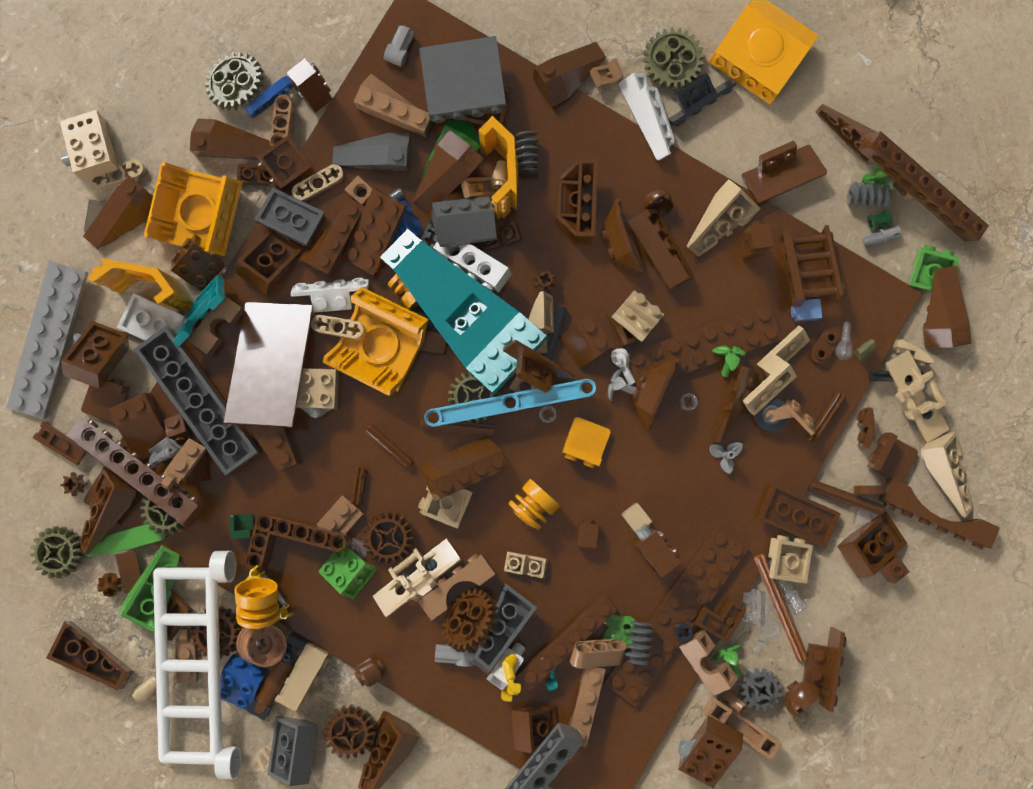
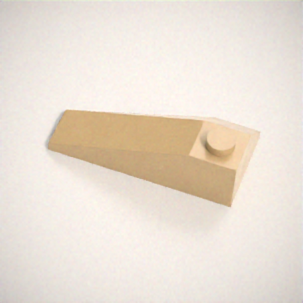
(726, 212)
(944, 464)

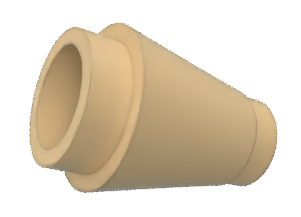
(500, 175)
(144, 690)

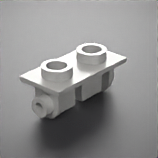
(163, 451)

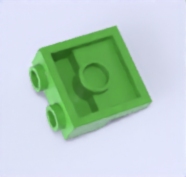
(926, 262)

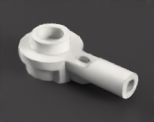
(621, 358)

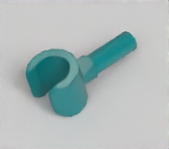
(552, 683)

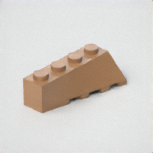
(384, 103)

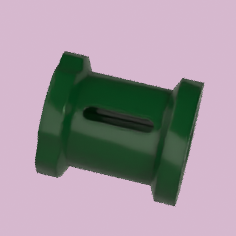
(879, 220)

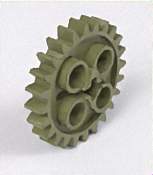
(686, 69)
(234, 81)

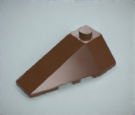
(847, 129)
(222, 140)
(121, 213)
(947, 316)
(111, 502)
(390, 748)

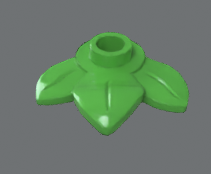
(617, 630)

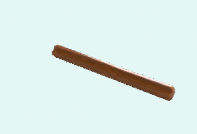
(781, 608)

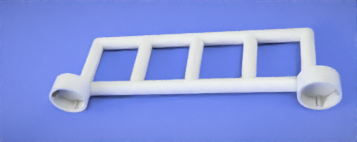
(225, 758)

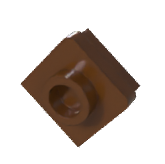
(177, 429)

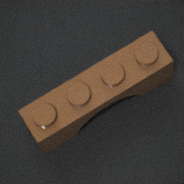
(476, 571)
(586, 702)
(753, 734)

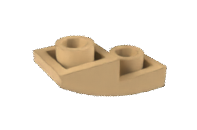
(920, 357)
(525, 564)

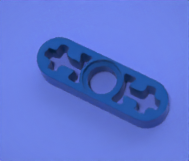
(268, 97)

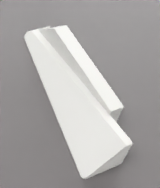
(649, 113)

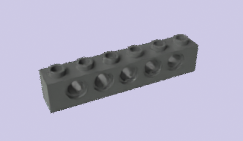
(548, 759)

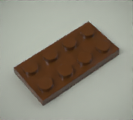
(374, 231)
(798, 515)

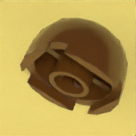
(801, 696)

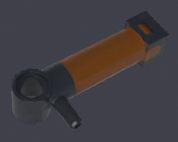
(274, 683)

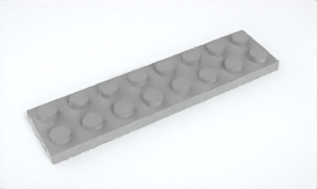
(47, 340)

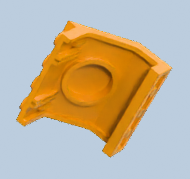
(763, 49)
(496, 136)
(193, 204)
(122, 275)
(389, 343)

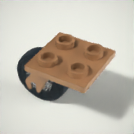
(778, 412)

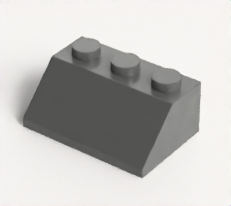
(464, 221)
(292, 750)

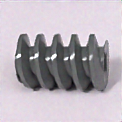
(525, 152)
(869, 194)
(640, 643)

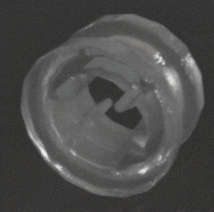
(694, 401)
(544, 409)

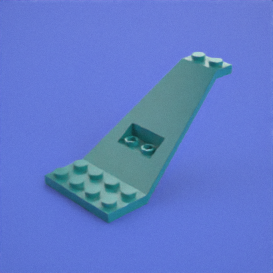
(449, 299)

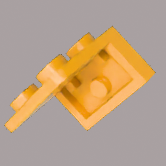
(586, 442)

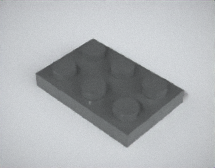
(289, 217)

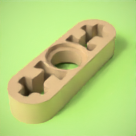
(129, 165)
(303, 184)
(344, 333)

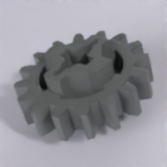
(765, 683)

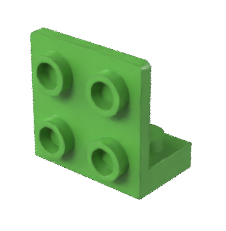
(347, 572)

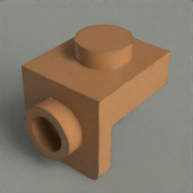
(606, 74)

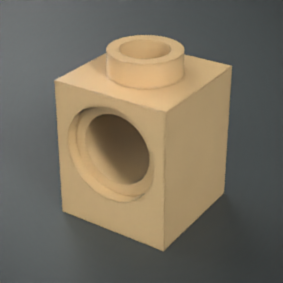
(636, 517)

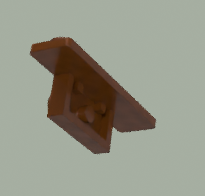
(535, 367)

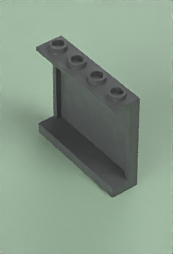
(463, 79)

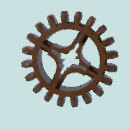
(380, 532)
(200, 631)
(350, 739)

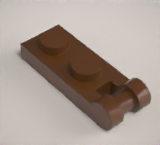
(60, 443)

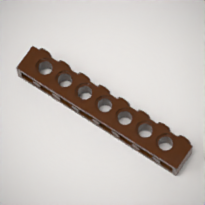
(923, 186)
(81, 434)

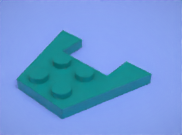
(208, 298)

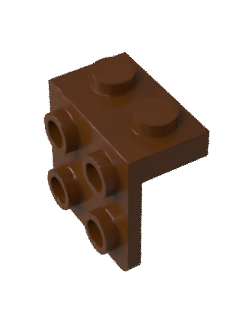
(195, 264)
(100, 400)
(892, 457)

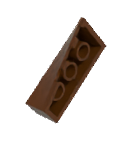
(331, 244)

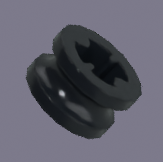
(683, 638)

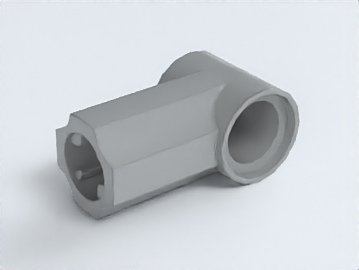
(397, 50)

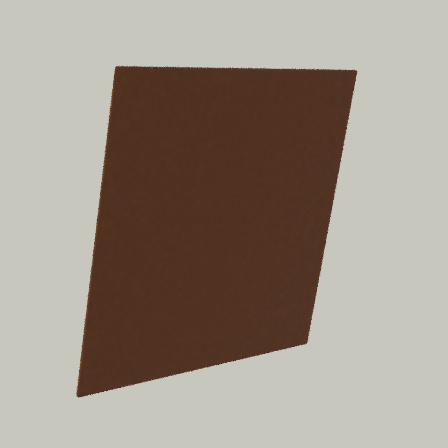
(659, 469)

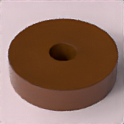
(869, 489)

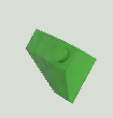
(140, 601)

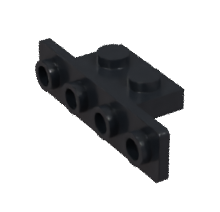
(697, 95)

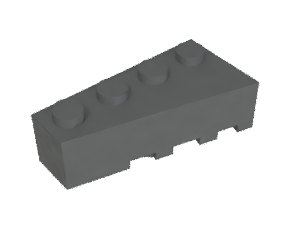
(512, 615)

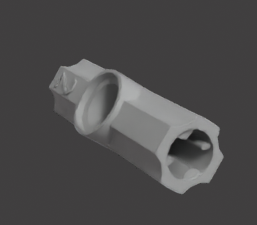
(448, 655)

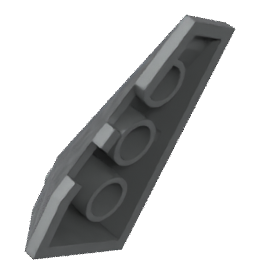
(379, 152)

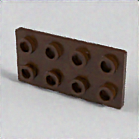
(783, 171)
(824, 667)

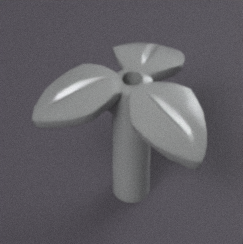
(619, 384)
(732, 450)

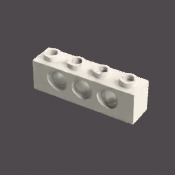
(493, 281)

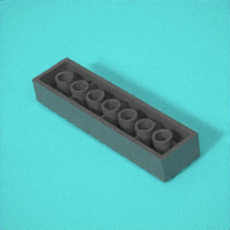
(197, 400)

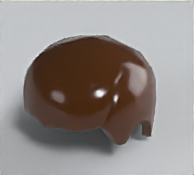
(659, 200)

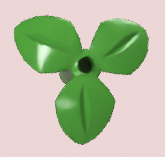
(870, 178)
(731, 359)
(730, 657)

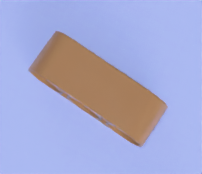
(280, 116)
(598, 653)

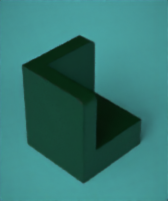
(241, 526)

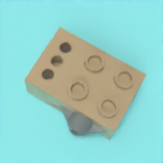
(88, 146)
(318, 391)

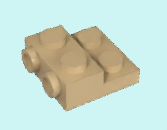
(638, 315)
(448, 509)
(790, 559)

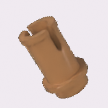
(734, 701)

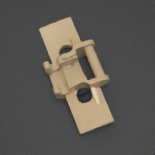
(912, 400)
(418, 583)

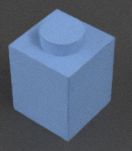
(809, 311)

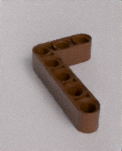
(293, 533)

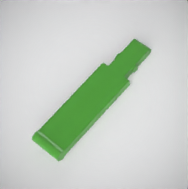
(127, 540)

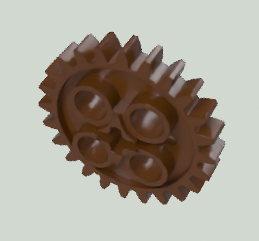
(462, 634)

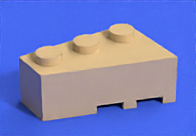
(303, 676)

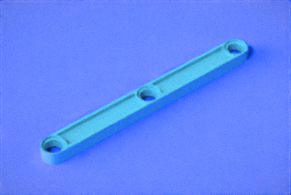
(496, 405)

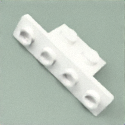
(330, 296)

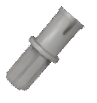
(882, 236)

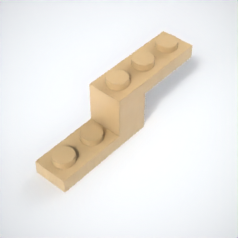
(776, 370)

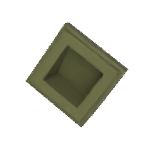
(865, 351)

